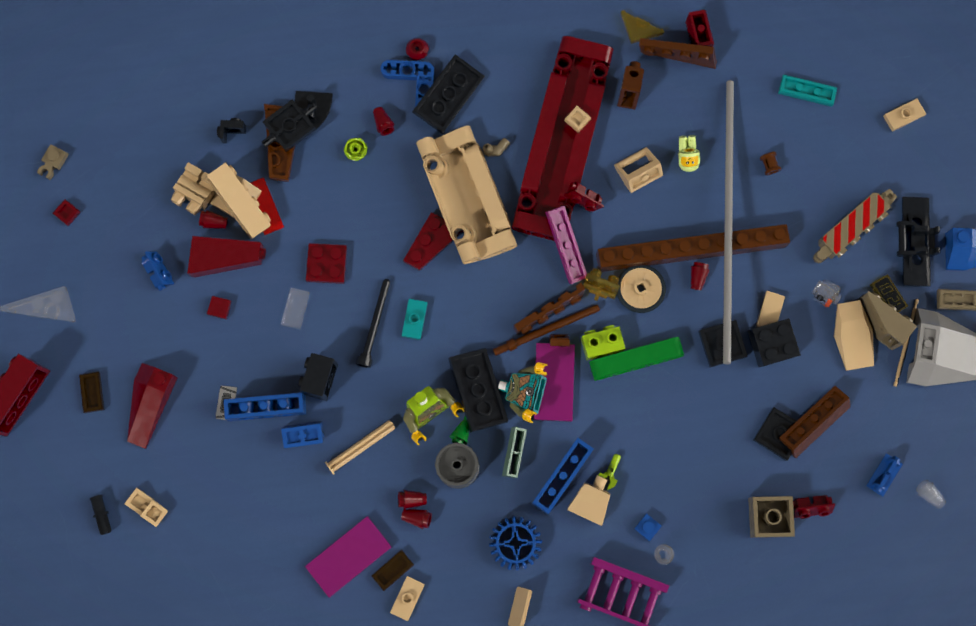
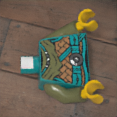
(525, 390)

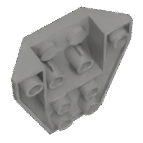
(943, 351)

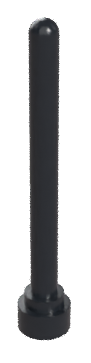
(364, 359)

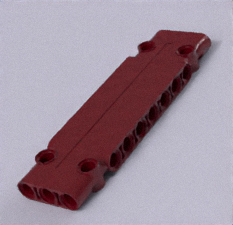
(557, 149)

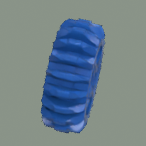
(532, 541)

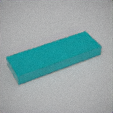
(807, 90)

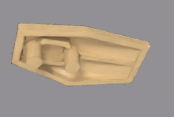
(854, 335)

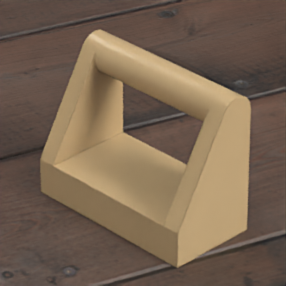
(643, 175)

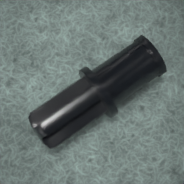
(100, 514)

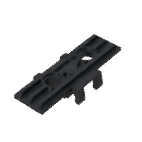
(921, 241)

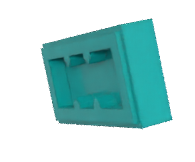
(414, 319)

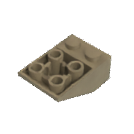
(887, 324)

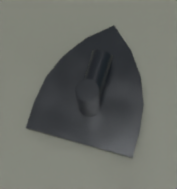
(321, 101)

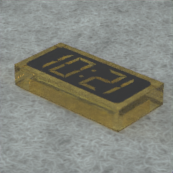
(889, 293)

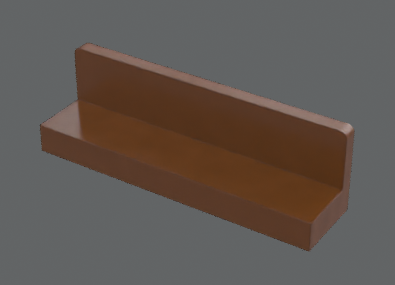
(816, 421)

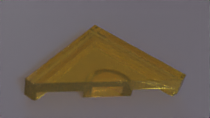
(639, 28)

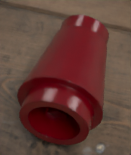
(383, 122)
(212, 220)
(699, 273)
(411, 499)
(418, 518)

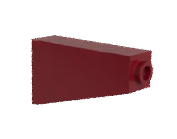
(222, 255)

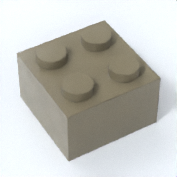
(771, 517)

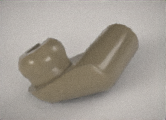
(495, 150)

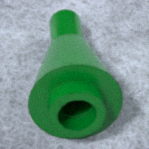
(461, 433)

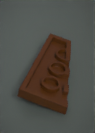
(682, 52)
(278, 159)

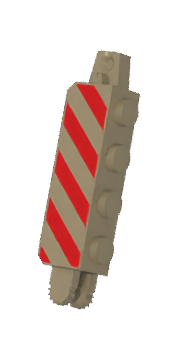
(852, 225)

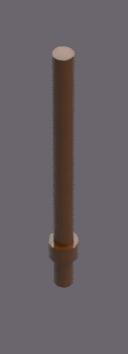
(512, 344)

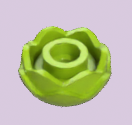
(354, 143)

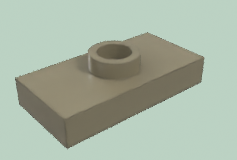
(956, 299)

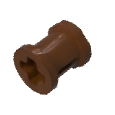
(770, 163)

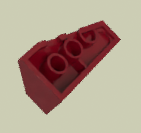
(149, 398)

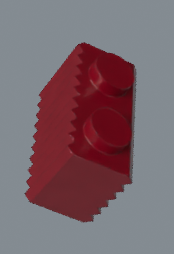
(699, 28)

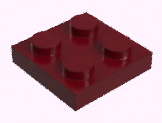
(326, 263)

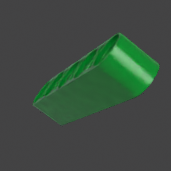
(636, 358)

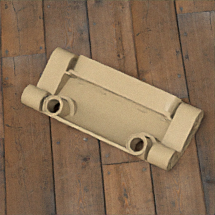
(467, 195)

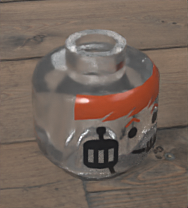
(827, 293)

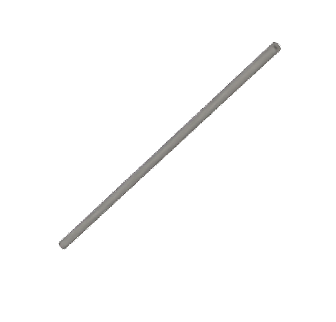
(728, 223)

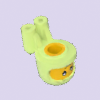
(688, 154)

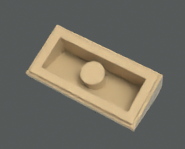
(520, 607)

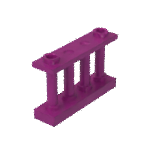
(618, 575)

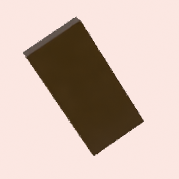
(91, 392)
(392, 570)

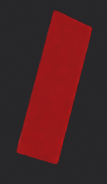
(267, 205)

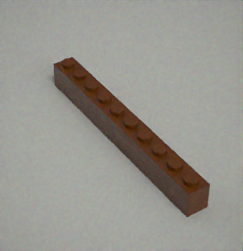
(691, 248)

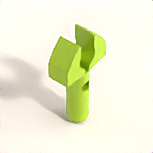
(611, 470)

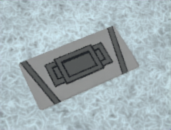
(225, 393)

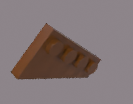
(567, 298)

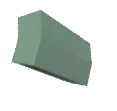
(510, 452)

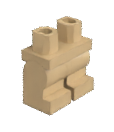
(194, 188)

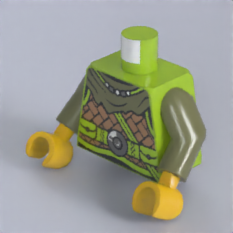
(425, 407)

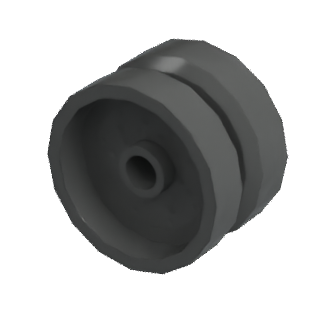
(462, 476)

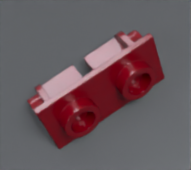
(590, 201)
(821, 506)

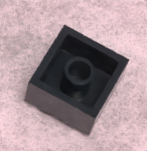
(774, 343)
(318, 376)

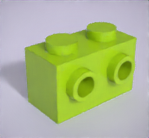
(602, 342)

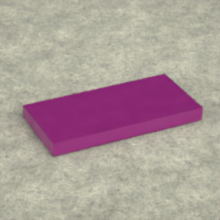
(558, 391)
(348, 556)

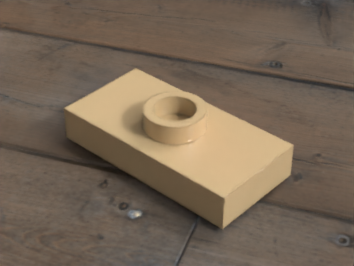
(904, 115)
(407, 598)

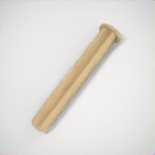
(360, 446)

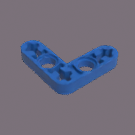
(421, 78)

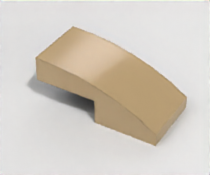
(146, 507)

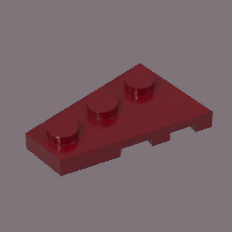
(429, 242)

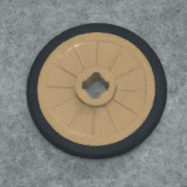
(652, 283)

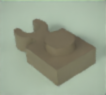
(53, 159)

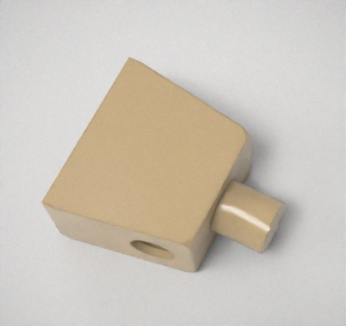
(591, 501)

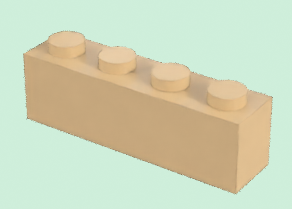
(238, 201)

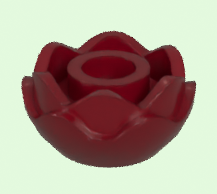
(418, 54)

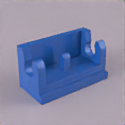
(302, 434)

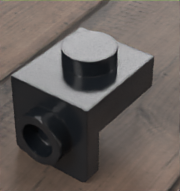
(233, 125)

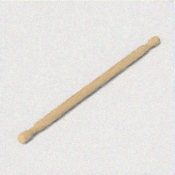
(904, 347)

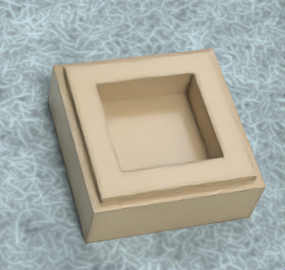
(577, 119)

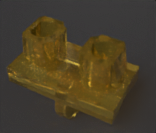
(600, 286)

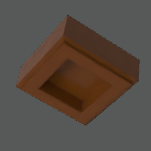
(559, 340)

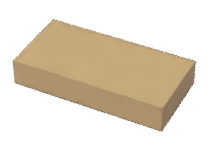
(770, 309)

